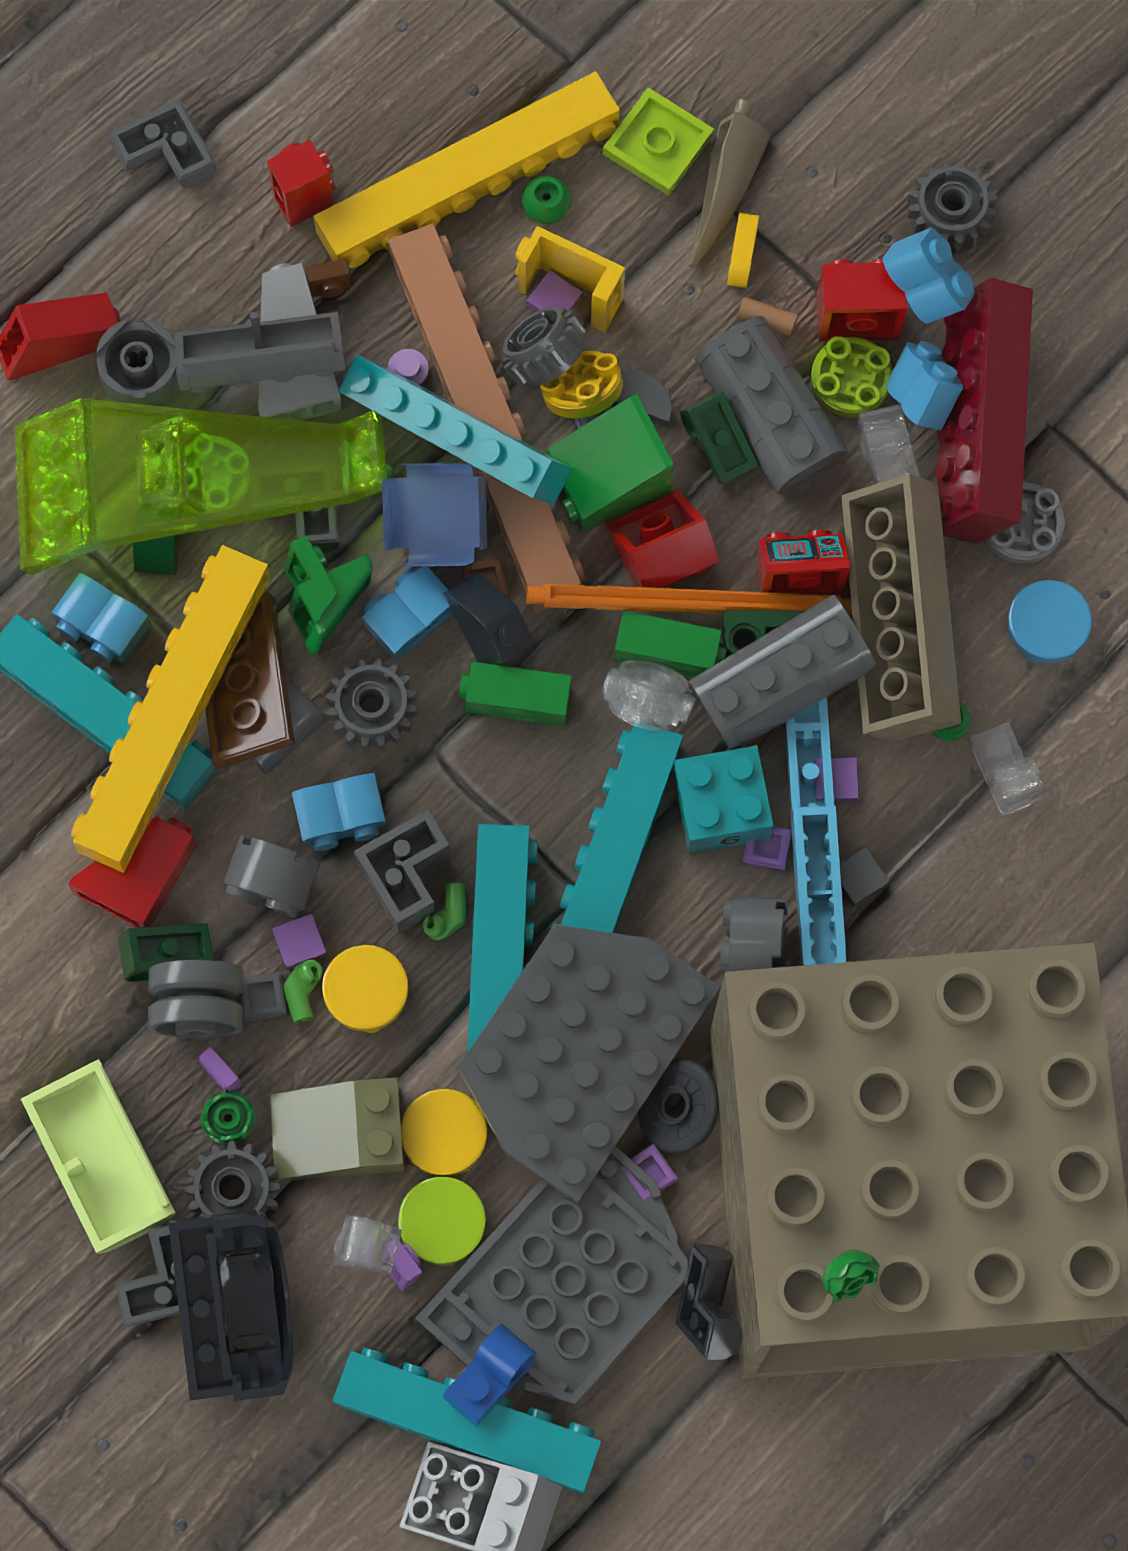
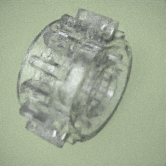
(648, 695)

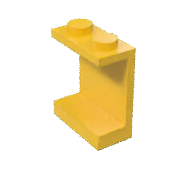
(575, 266)

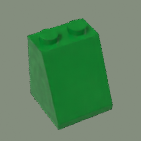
(614, 465)

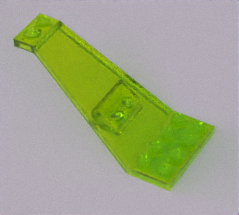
(147, 472)

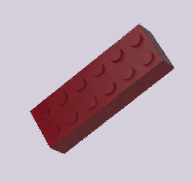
(986, 430)

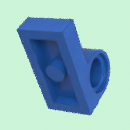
(492, 1374)

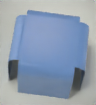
(435, 514)

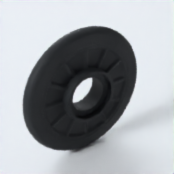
(700, 1113)

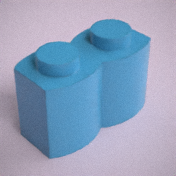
(928, 275)
(924, 385)
(408, 612)
(100, 619)
(339, 811)

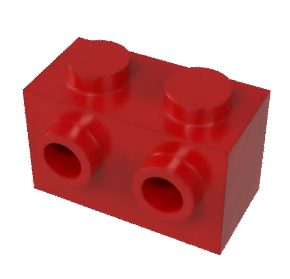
(301, 181)

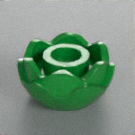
(552, 209)
(225, 1104)
(849, 1273)

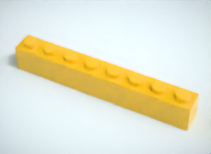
(469, 170)
(171, 708)

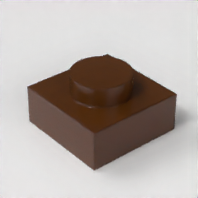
(328, 279)

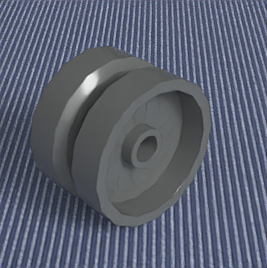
(195, 999)

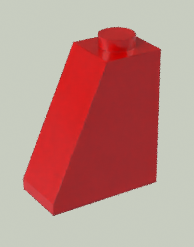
(54, 332)
(148, 878)

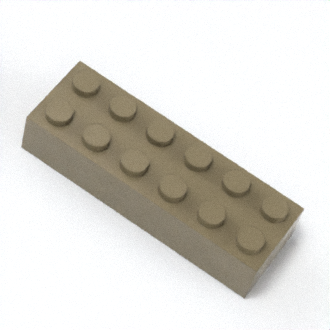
(902, 607)

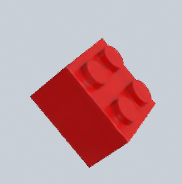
(859, 302)

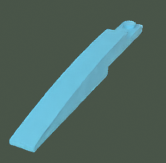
(814, 839)

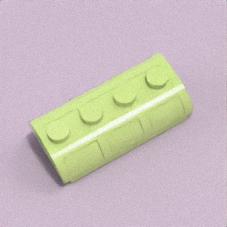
(99, 1158)

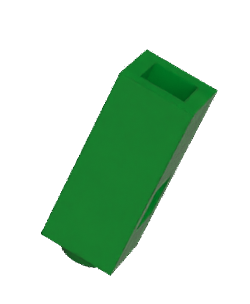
(672, 643)
(516, 693)

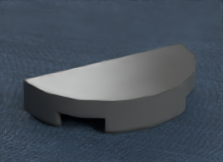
(651, 393)

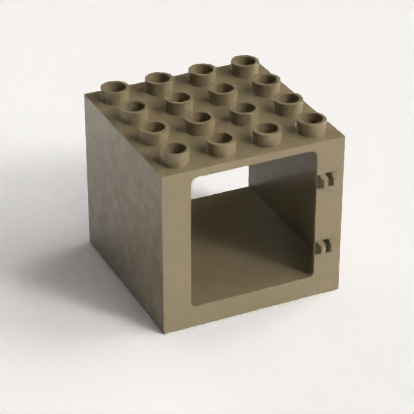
(947, 1130)

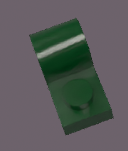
(717, 431)
(751, 625)
(155, 945)

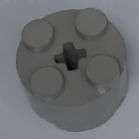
(142, 345)
(270, 874)
(754, 934)

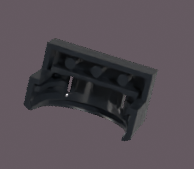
(253, 1301)

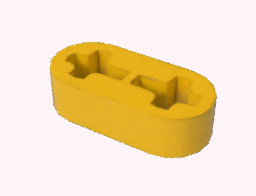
(743, 250)

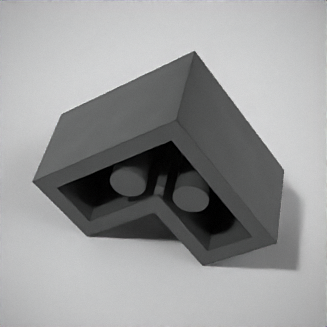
(393, 868)

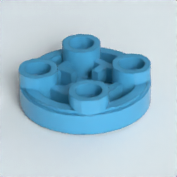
(1049, 621)

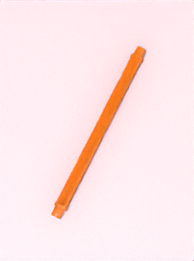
(670, 599)

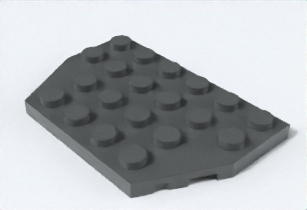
(581, 1049)
(566, 1280)

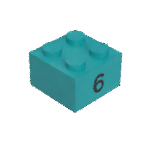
(722, 799)

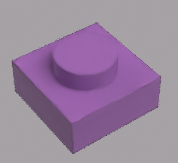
(405, 1267)

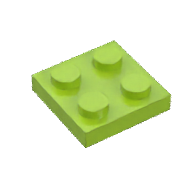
(658, 141)

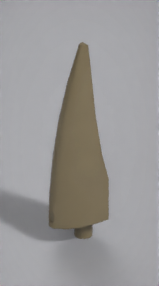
(731, 167)

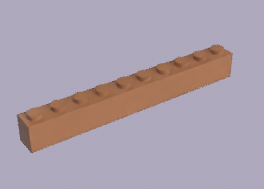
(470, 382)

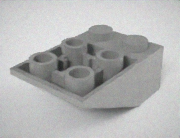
(479, 1503)

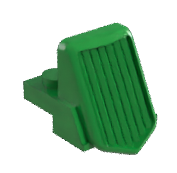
(319, 596)

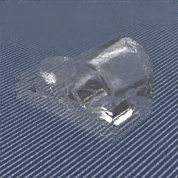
(886, 443)
(1009, 775)
(366, 1245)

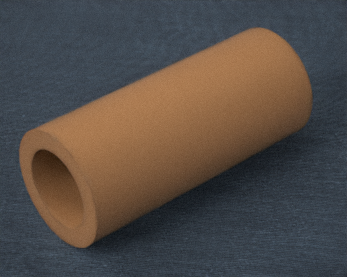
(780, 321)

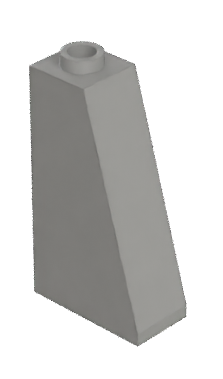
(306, 396)

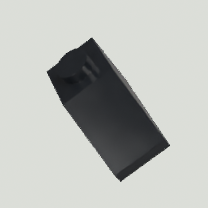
(488, 621)

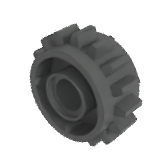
(955, 186)
(543, 346)
(367, 683)
(231, 1165)

